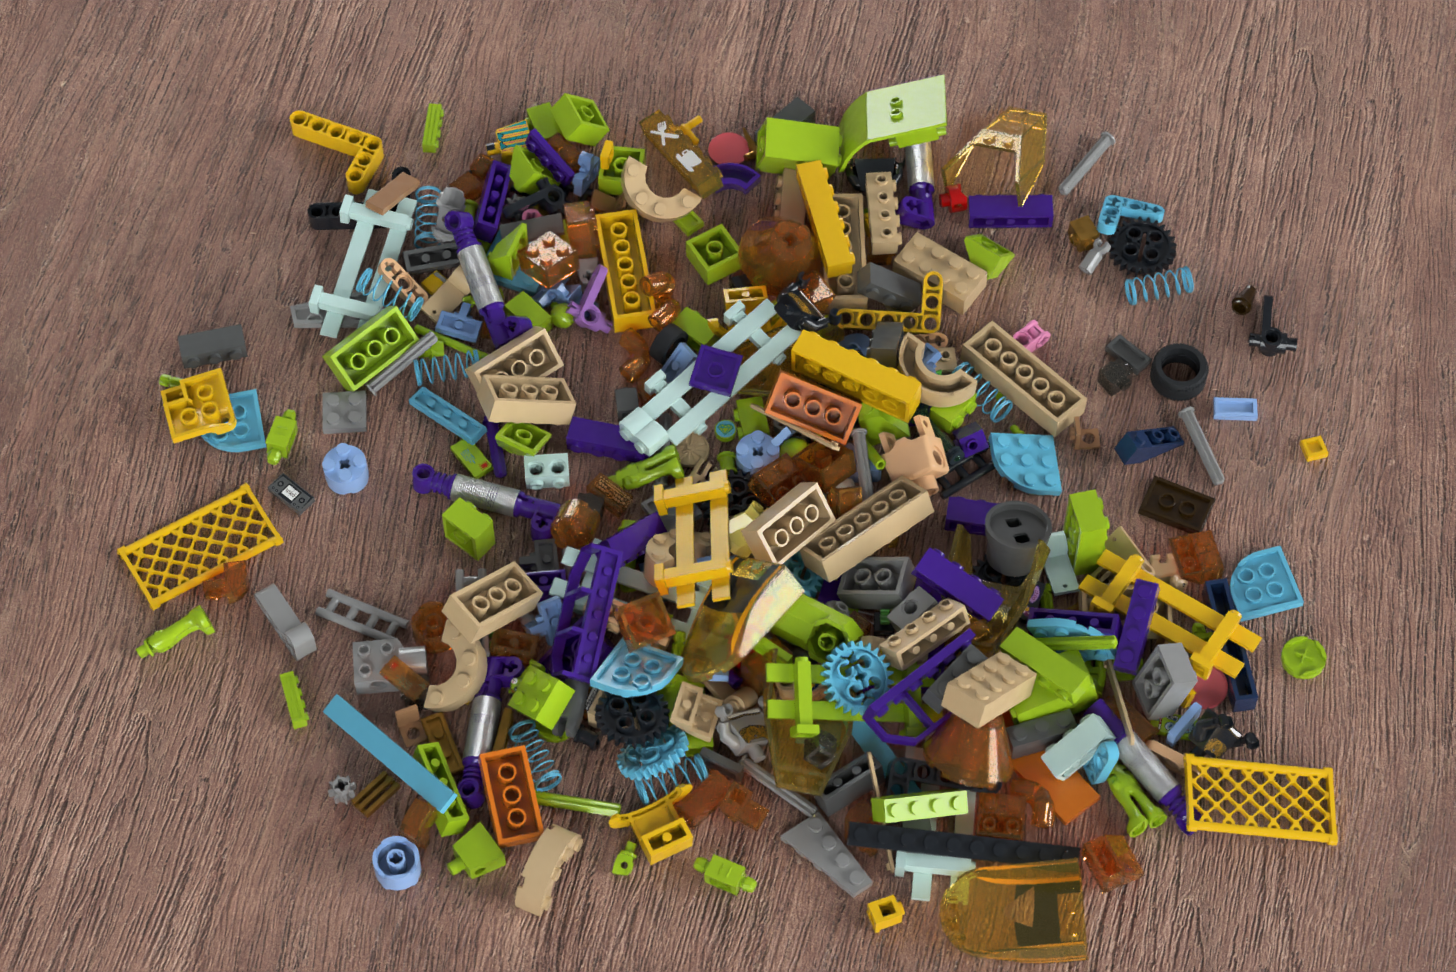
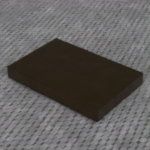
(1176, 505)

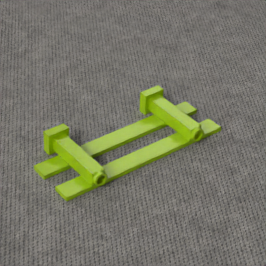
(805, 710)

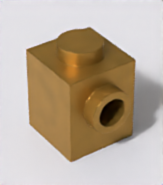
(1082, 233)

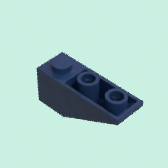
(1146, 444)

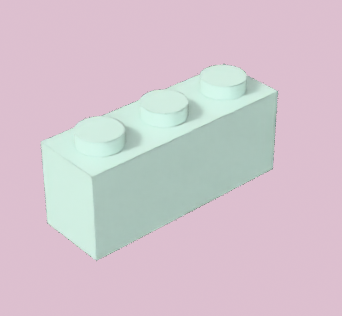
(1077, 746)

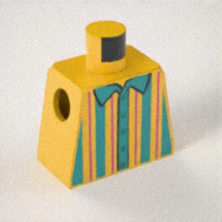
(506, 140)

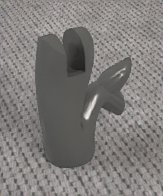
(574, 711)

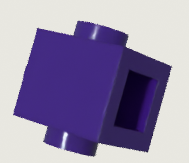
(970, 439)

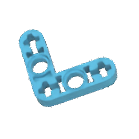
(1118, 206)
(1102, 762)

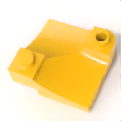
(199, 406)

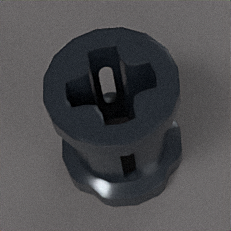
(588, 737)

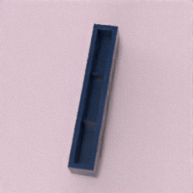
(1242, 689)

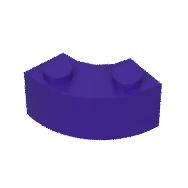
(738, 177)

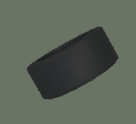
(667, 342)

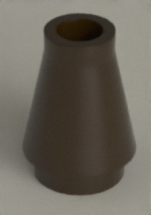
(1244, 300)

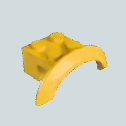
(751, 298)
(658, 826)

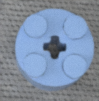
(755, 452)
(345, 469)
(399, 875)

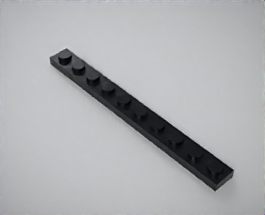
(955, 844)

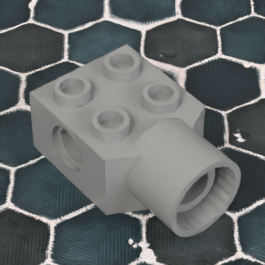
(373, 655)

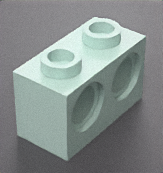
(546, 465)

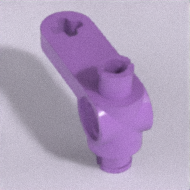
(598, 319)

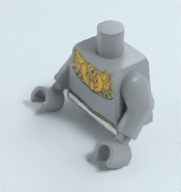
(743, 731)

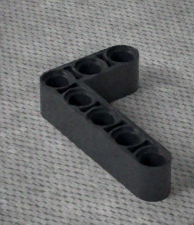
(329, 212)
(932, 778)

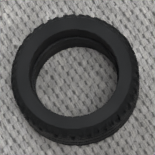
(1179, 354)

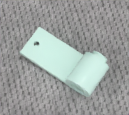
(1058, 566)

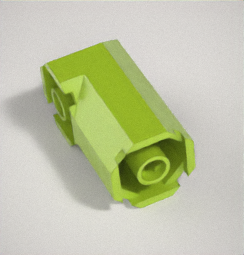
(816, 628)

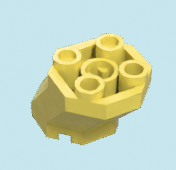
(736, 523)

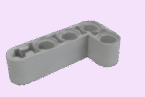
(292, 632)

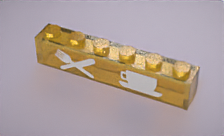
(681, 153)

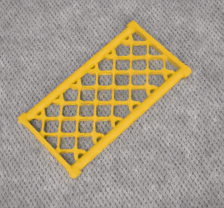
(196, 519)
(1247, 769)

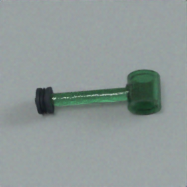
(953, 454)

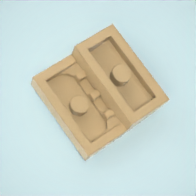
(695, 712)

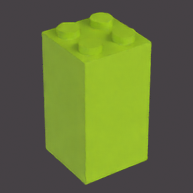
(791, 143)
(1045, 702)

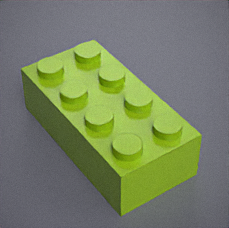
(370, 348)
(1085, 530)

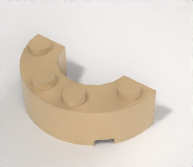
(647, 203)
(935, 389)
(663, 550)
(467, 677)
(545, 867)

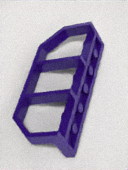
(595, 616)
(913, 682)

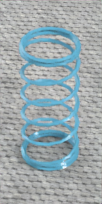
(422, 201)
(1188, 275)
(415, 307)
(419, 377)
(994, 410)
(700, 769)
(553, 773)

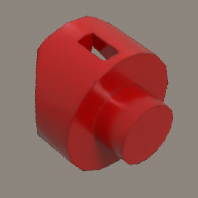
(953, 197)

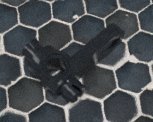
(539, 198)
(1267, 333)

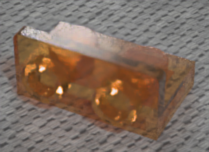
(843, 499)

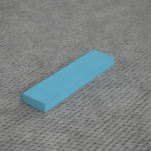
(447, 415)

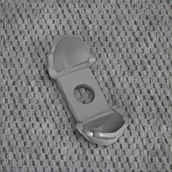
(449, 200)

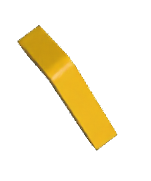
(350, 141)
(920, 318)

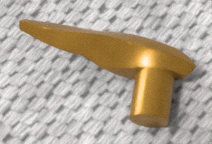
(751, 145)

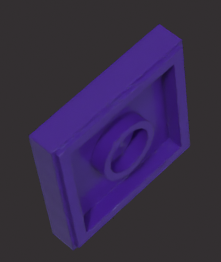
(715, 370)

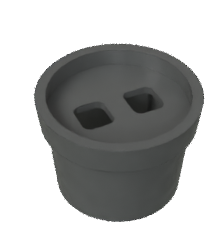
(1014, 523)

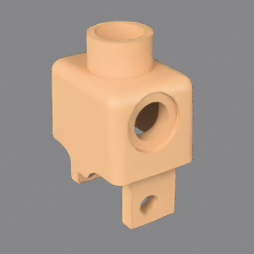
(917, 459)

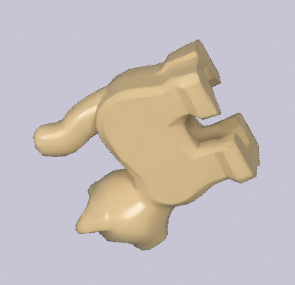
(1167, 571)

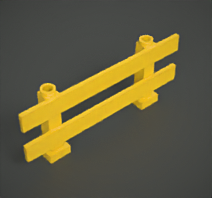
(686, 570)
(1204, 654)

